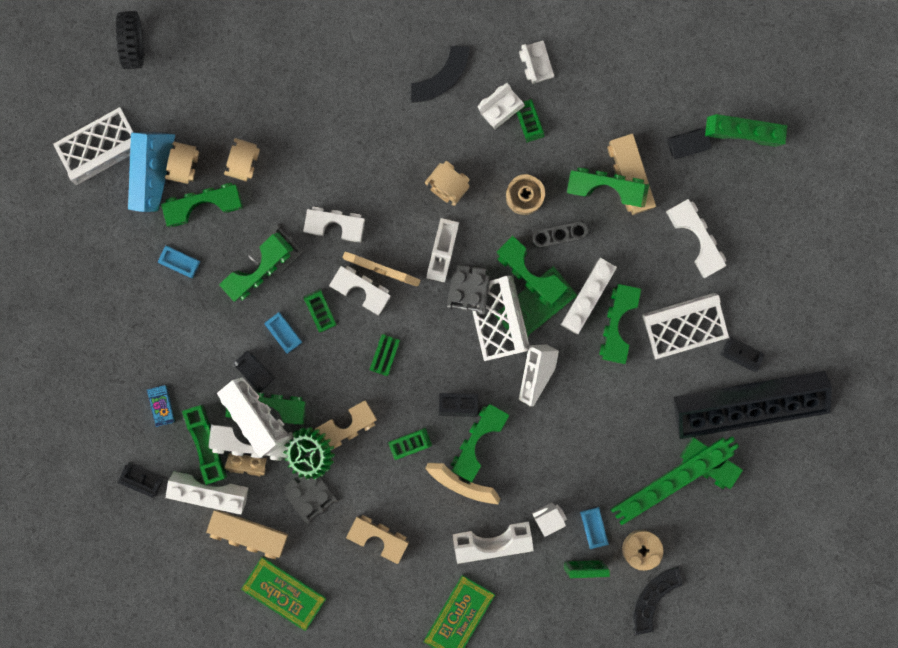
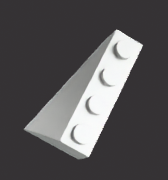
(253, 417)

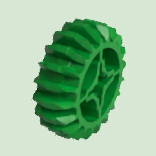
(299, 442)

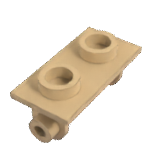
(245, 463)

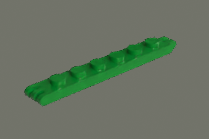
(675, 479)

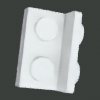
(537, 62)
(500, 106)

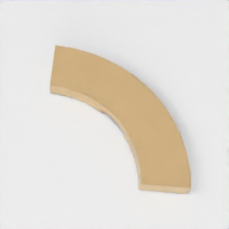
(381, 269)
(451, 481)

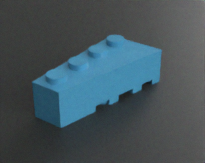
(148, 169)

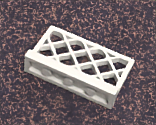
(100, 162)
(682, 309)
(515, 320)

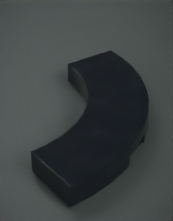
(444, 79)
(650, 596)

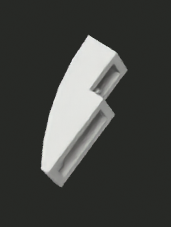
(442, 250)

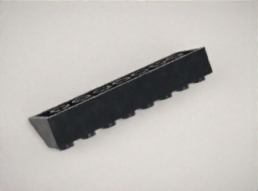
(753, 404)

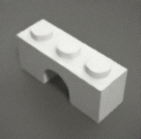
(351, 225)
(375, 297)

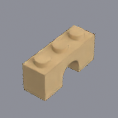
(361, 418)
(393, 543)

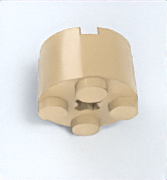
(241, 159)
(181, 163)
(448, 183)
(530, 185)
(650, 558)

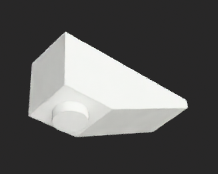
(538, 369)

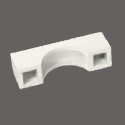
(709, 258)
(588, 296)
(223, 439)
(225, 498)
(550, 518)
(513, 541)

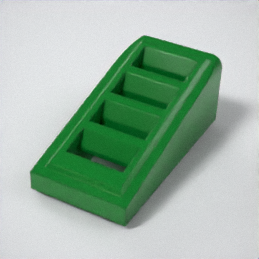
(535, 134)
(315, 294)
(425, 438)

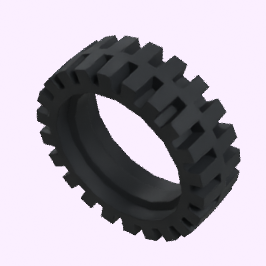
(129, 40)

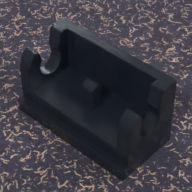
(689, 143)
(742, 354)
(253, 371)
(458, 405)
(140, 480)

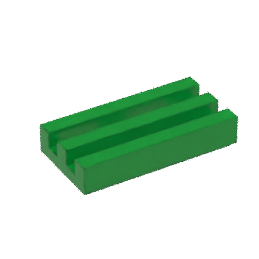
(379, 370)

